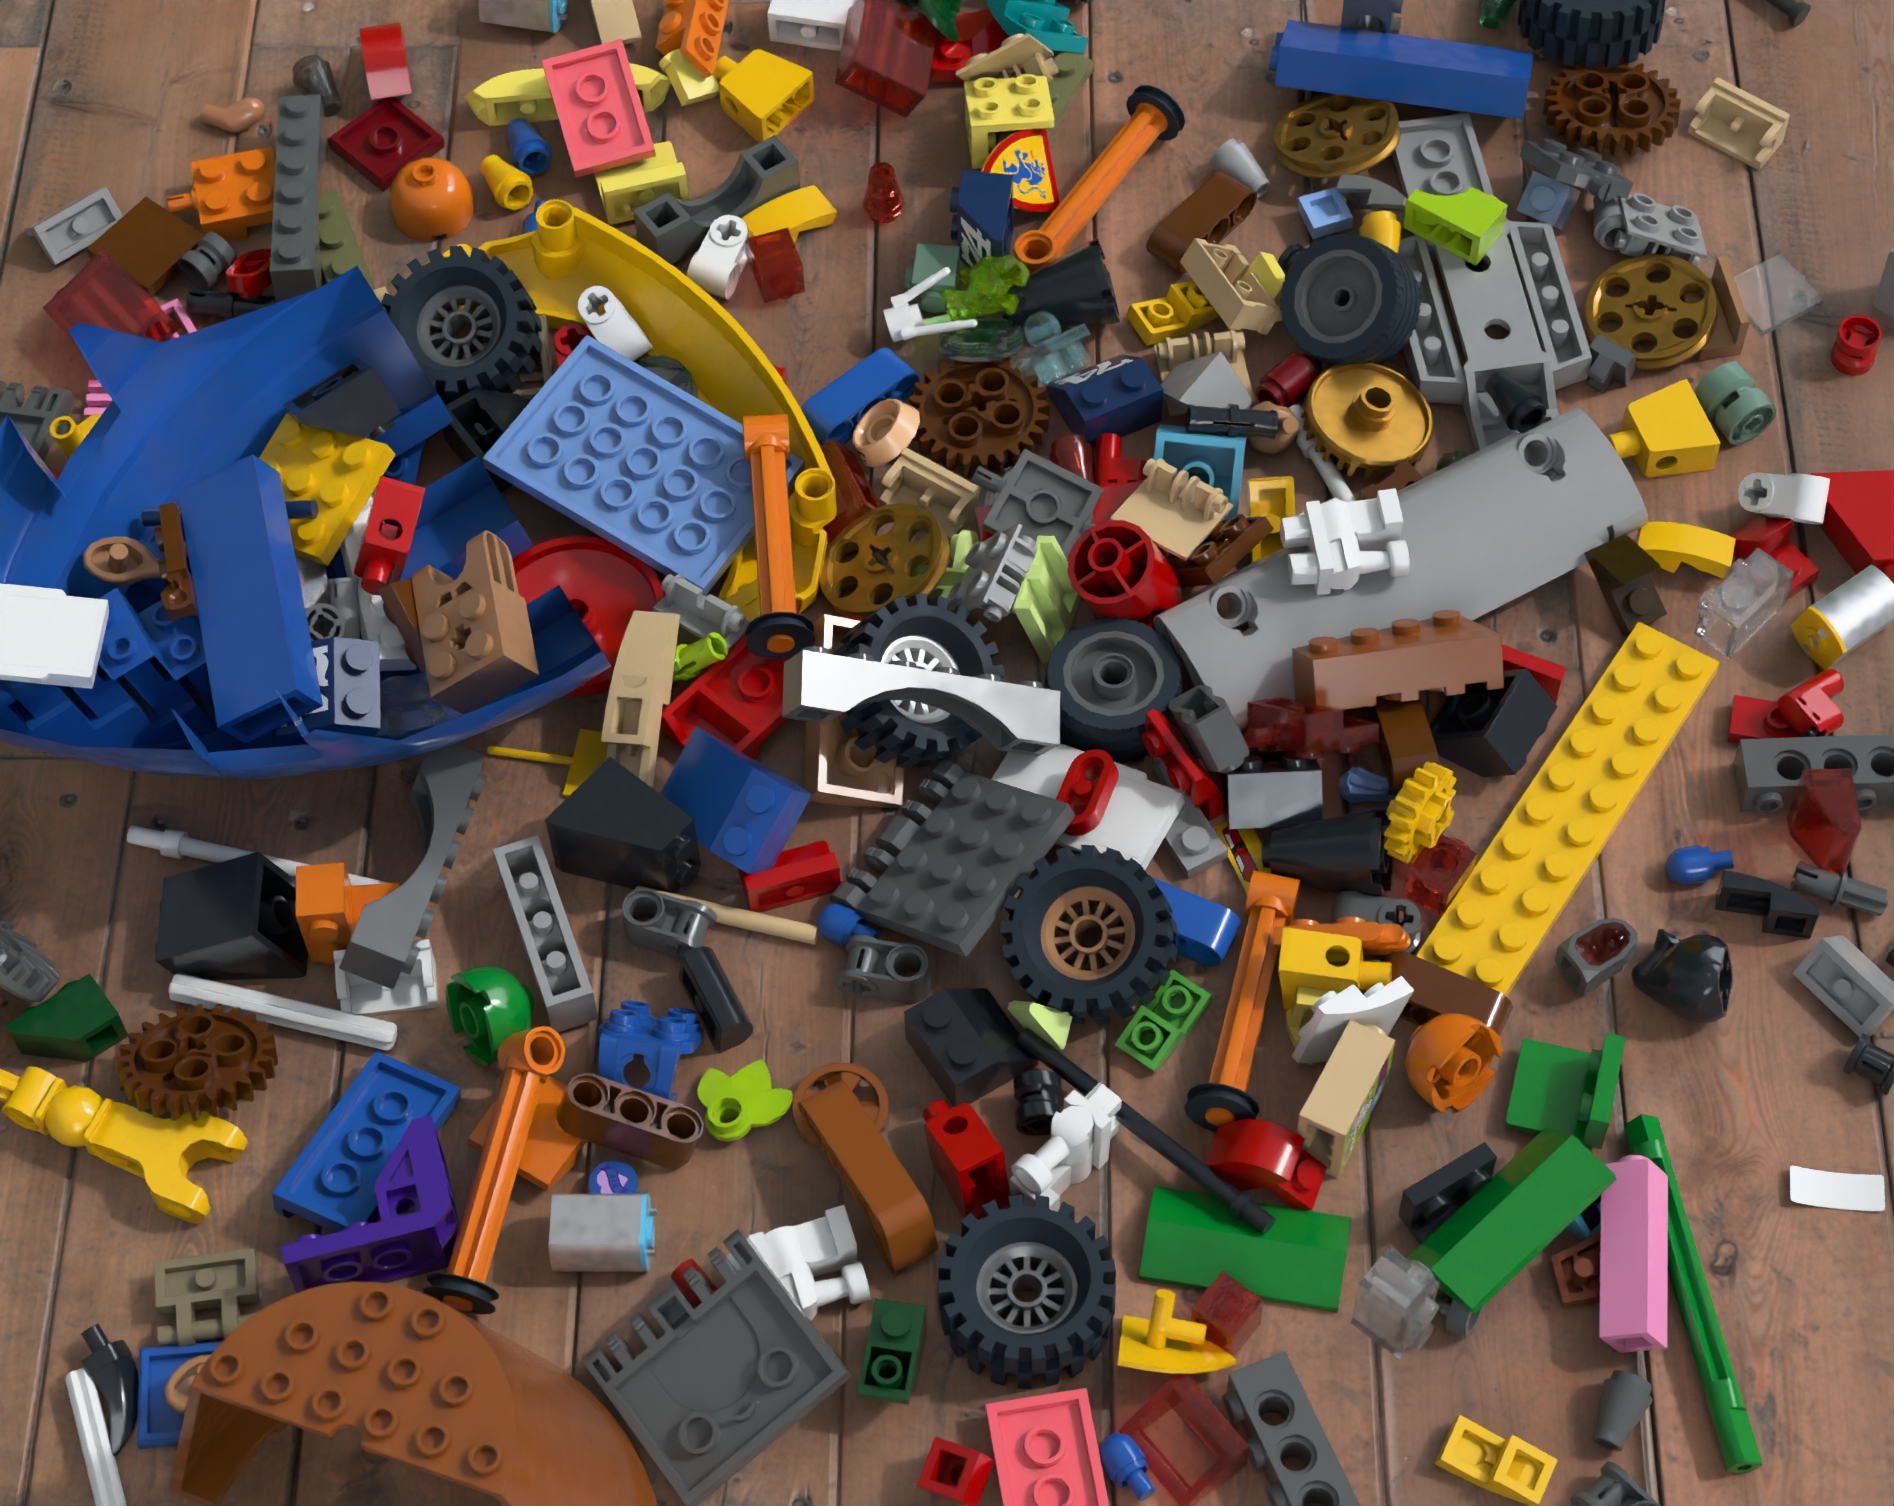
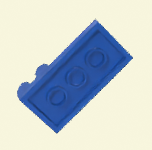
(344, 1158)

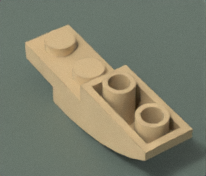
(639, 691)

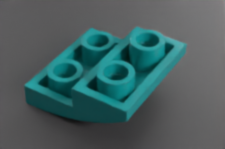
(1041, 19)

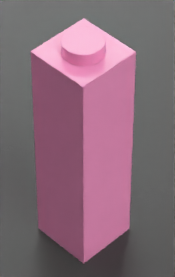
(1634, 1257)

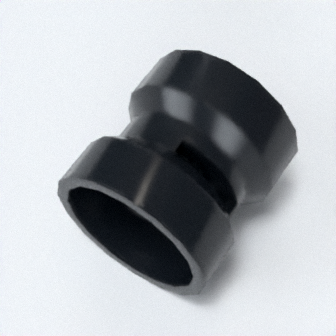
(1038, 1101)

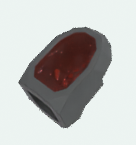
(1596, 953)

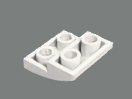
(1333, 1011)

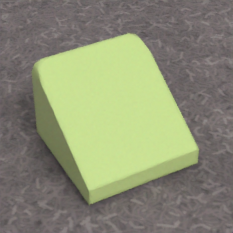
(1044, 1021)

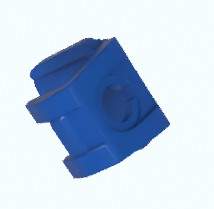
(660, 1040)

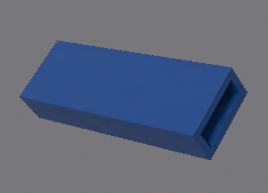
(1402, 69)
(249, 599)

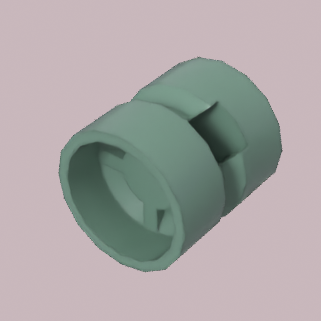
(1735, 403)

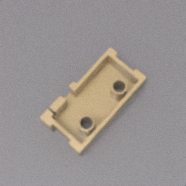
(1218, 275)

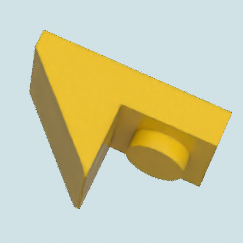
(1275, 500)

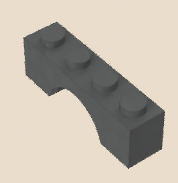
(679, 227)

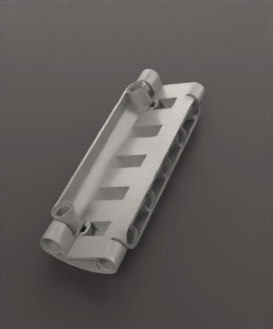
(1473, 544)

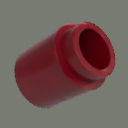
(1288, 380)

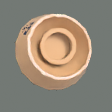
(885, 432)

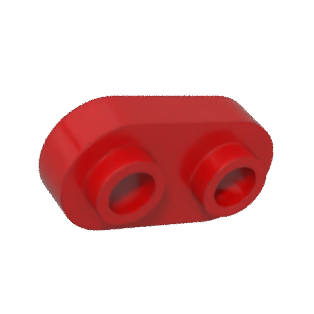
(250, 273)
(1083, 794)

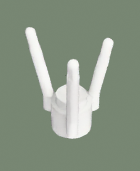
(906, 320)

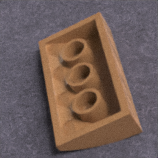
(833, 764)

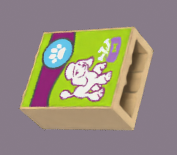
(1346, 1095)

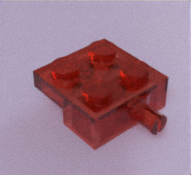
(1305, 728)

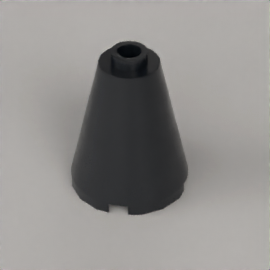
(1070, 288)
(1334, 853)

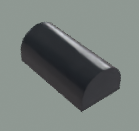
(714, 999)

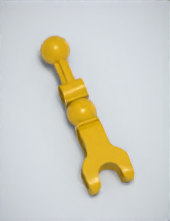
(124, 1136)

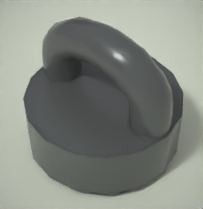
(1459, 1319)

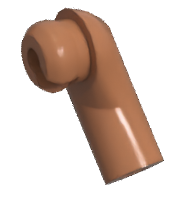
(235, 117)

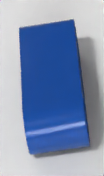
(843, 402)
(1202, 925)

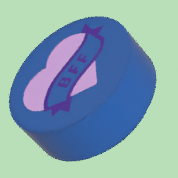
(613, 1178)

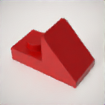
(1772, 537)

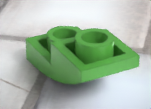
(1164, 1022)

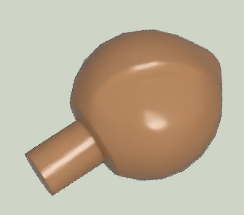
(1285, 434)

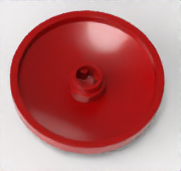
(599, 583)

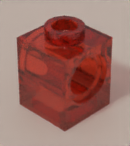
(776, 265)
(1435, 889)
(1229, 1312)

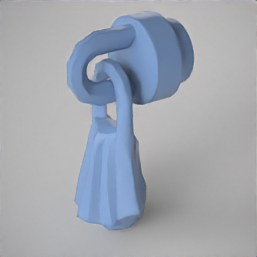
(1362, 786)

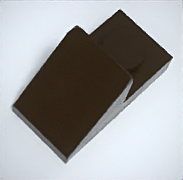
(1624, 578)

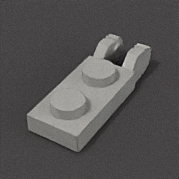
(1191, 836)

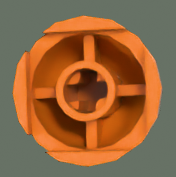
(431, 199)
(1451, 1060)

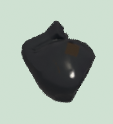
(1687, 976)

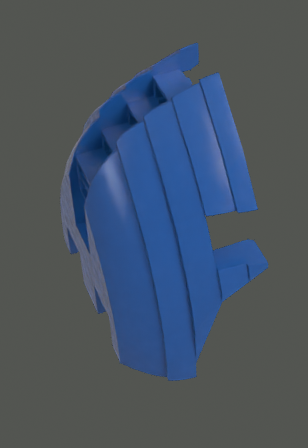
(179, 418)

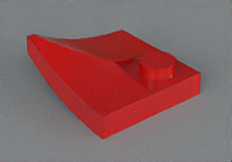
(977, 35)

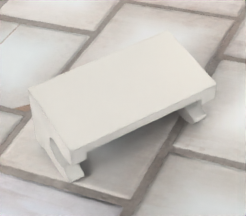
(410, 993)

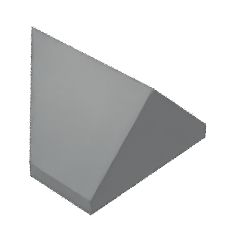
(1205, 383)

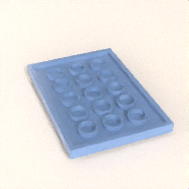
(635, 464)

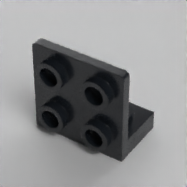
(1443, 1192)

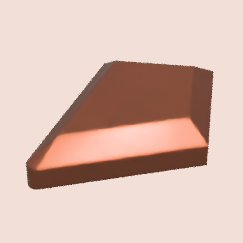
(1578, 1272)

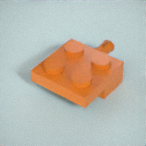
(231, 192)

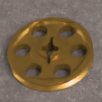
(1327, 143)
(1665, 297)
(893, 547)

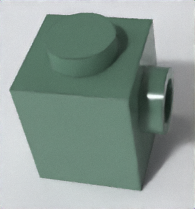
(928, 261)

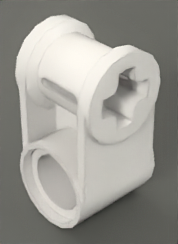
(721, 257)
(616, 326)
(1785, 496)

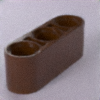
(1206, 215)
(1403, 739)
(1443, 992)
(606, 1122)

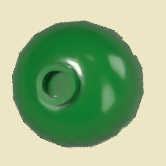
(488, 1008)

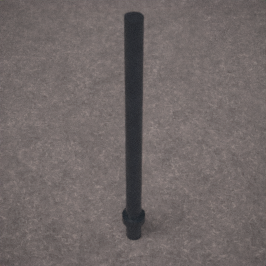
(1240, 1203)

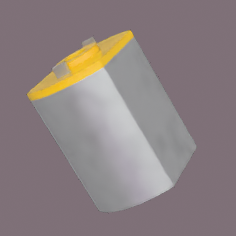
(1846, 617)

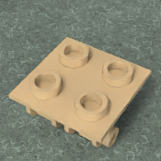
(1015, 56)
(1181, 350)
(1174, 510)

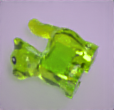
(987, 289)

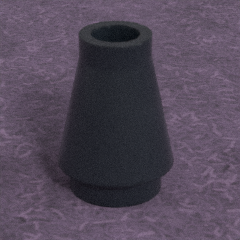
(1517, 404)

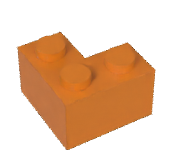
(331, 907)

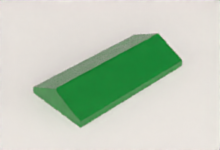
(1513, 1217)
(1196, 1239)

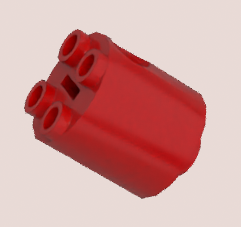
(1122, 573)

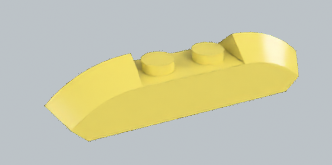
(528, 96)

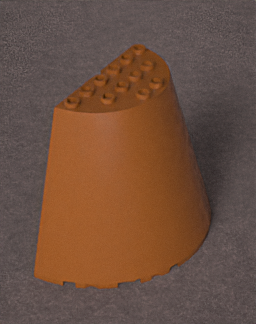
(418, 1391)

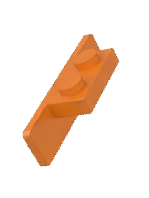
(694, 29)

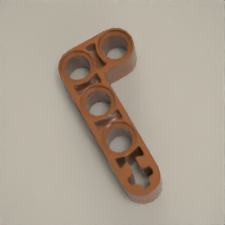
(872, 1175)

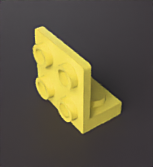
(1003, 106)
(640, 182)

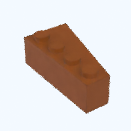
(1398, 662)

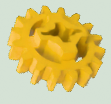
(1420, 812)

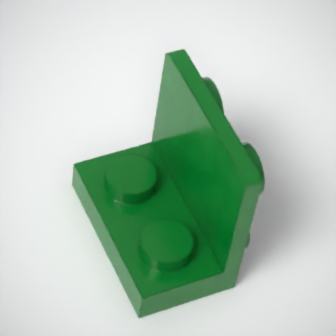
(1565, 1089)

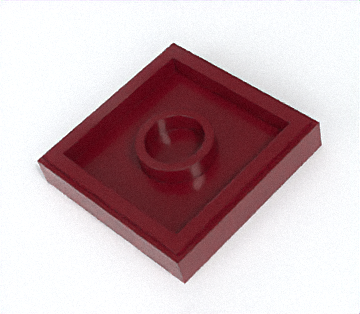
(385, 141)

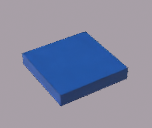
(156, 1421)

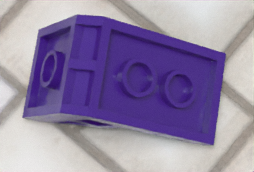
(414, 1229)

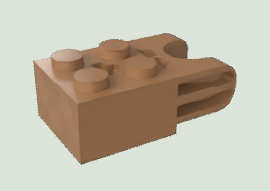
(474, 628)

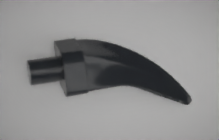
(118, 1380)

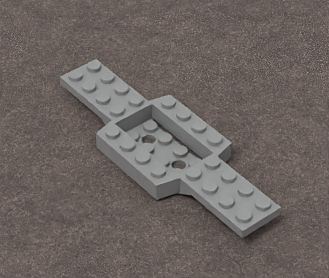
(1520, 291)

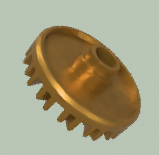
(1367, 418)

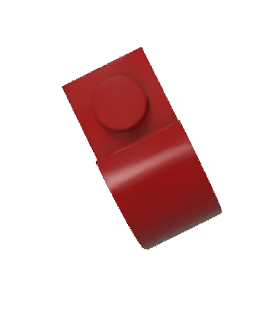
(385, 60)
(1268, 1156)

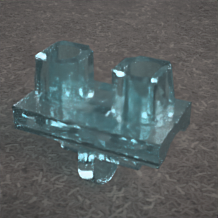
(1056, 351)

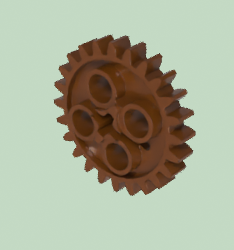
(1642, 107)
(982, 402)
(197, 1062)

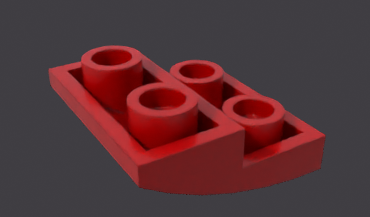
(1182, 766)

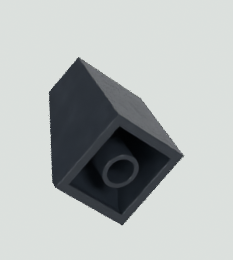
(624, 833)
(231, 922)

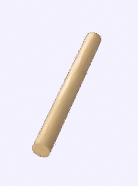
(756, 921)

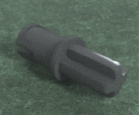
(1839, 889)

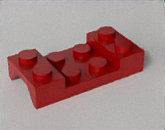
(732, 700)

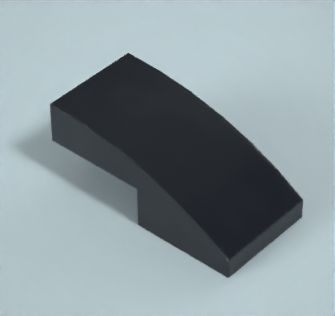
(1781, 908)

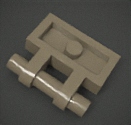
(201, 1284)

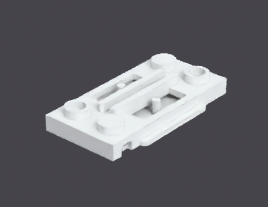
(50, 636)
(1134, 818)

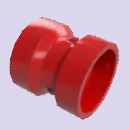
(1856, 345)

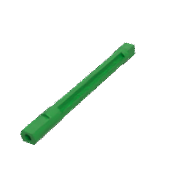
(1698, 1312)

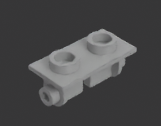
(701, 613)

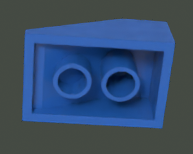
(735, 802)

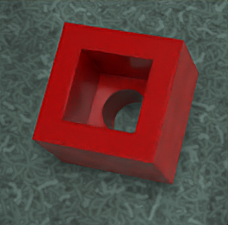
(943, 1467)

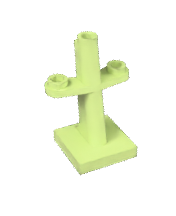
(1046, 596)

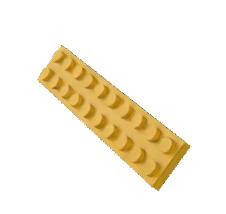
(1570, 810)

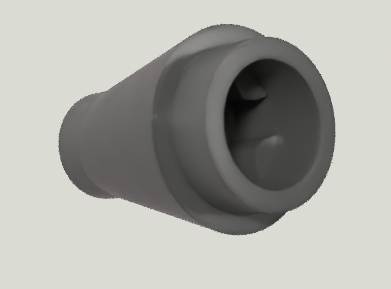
(1621, 1407)

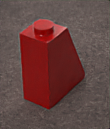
(1861, 518)

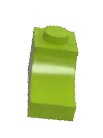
(1458, 223)

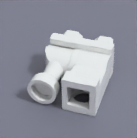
(1345, 541)
(1076, 1143)
(811, 1250)

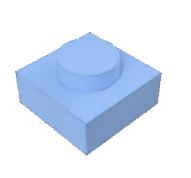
(1325, 212)

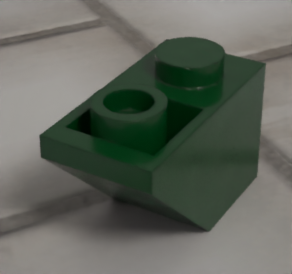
(70, 1024)
(893, 1351)

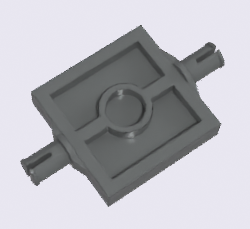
(1578, 169)
(1041, 499)

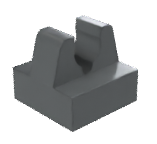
(1609, 364)

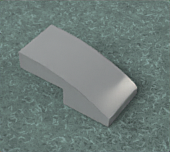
(1372, 195)

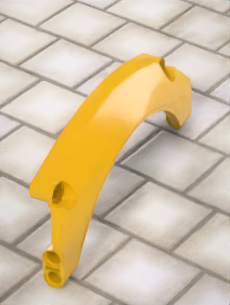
(689, 326)

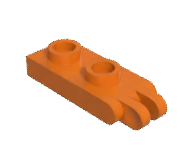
(1375, 937)

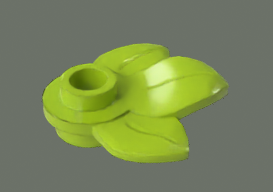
(745, 1096)

